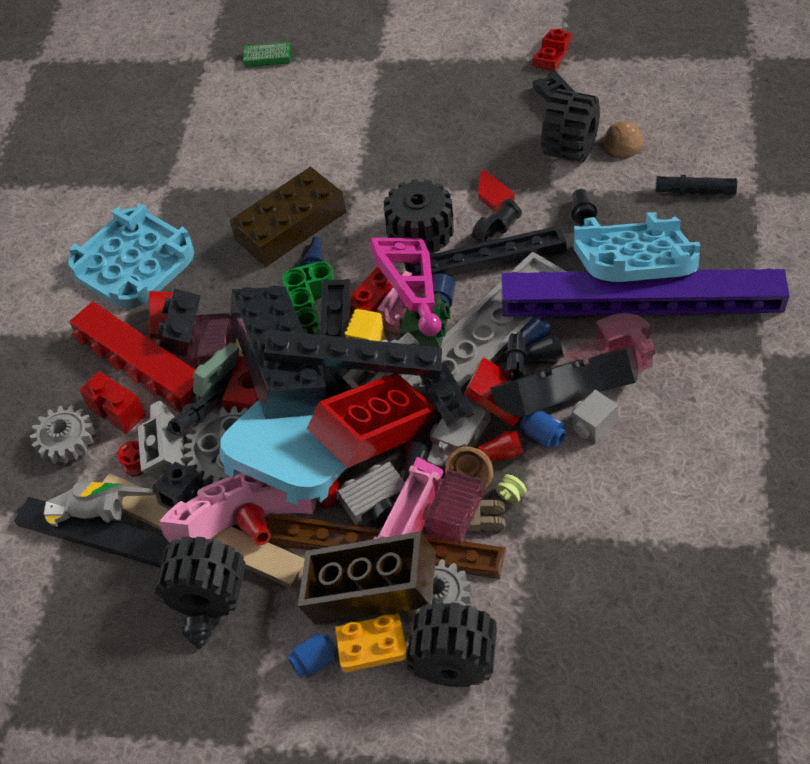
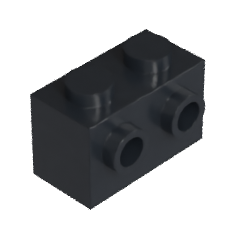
(179, 322)

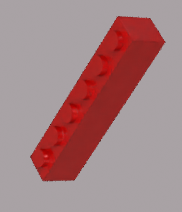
(136, 354)

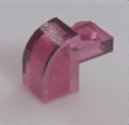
(625, 331)

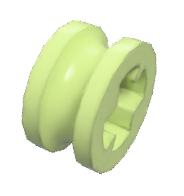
(511, 489)

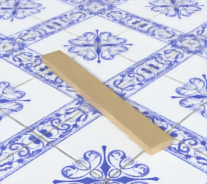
(262, 559)

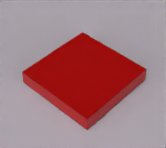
(478, 389)

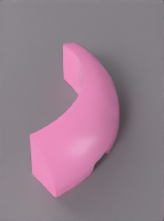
(218, 503)

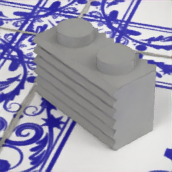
(363, 494)

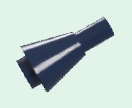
(314, 253)
(535, 330)

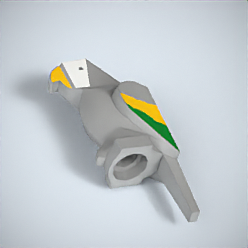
(90, 501)

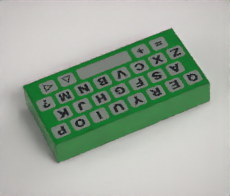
(267, 54)

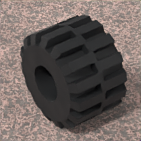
(570, 125)
(420, 212)
(200, 577)
(452, 644)

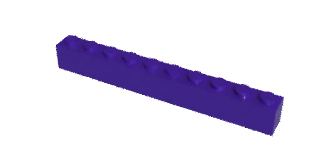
(697, 293)

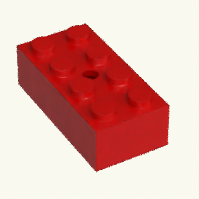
(371, 419)

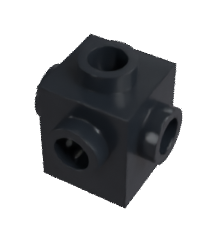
(177, 485)

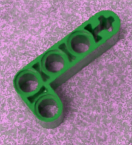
(303, 287)

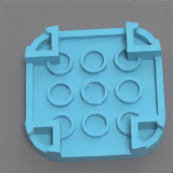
(636, 250)
(131, 257)
(280, 455)

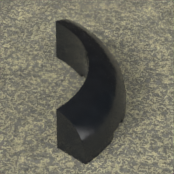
(567, 382)

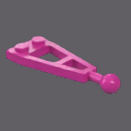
(410, 251)

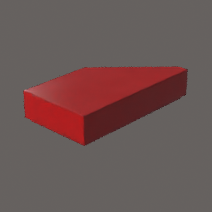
(492, 191)

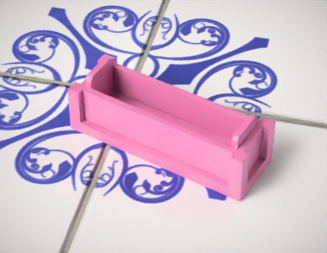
(410, 504)

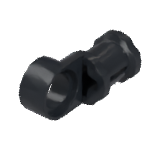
(497, 221)

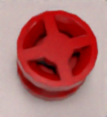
(126, 455)

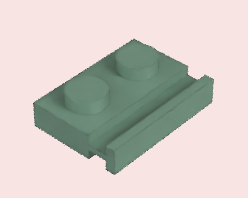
(215, 371)

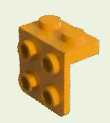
(371, 643)

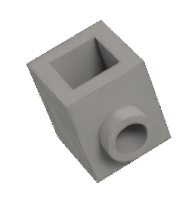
(594, 416)

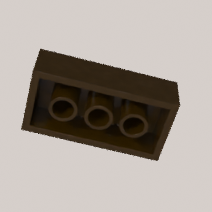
(288, 216)
(367, 578)

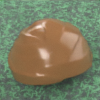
(623, 139)
(471, 463)

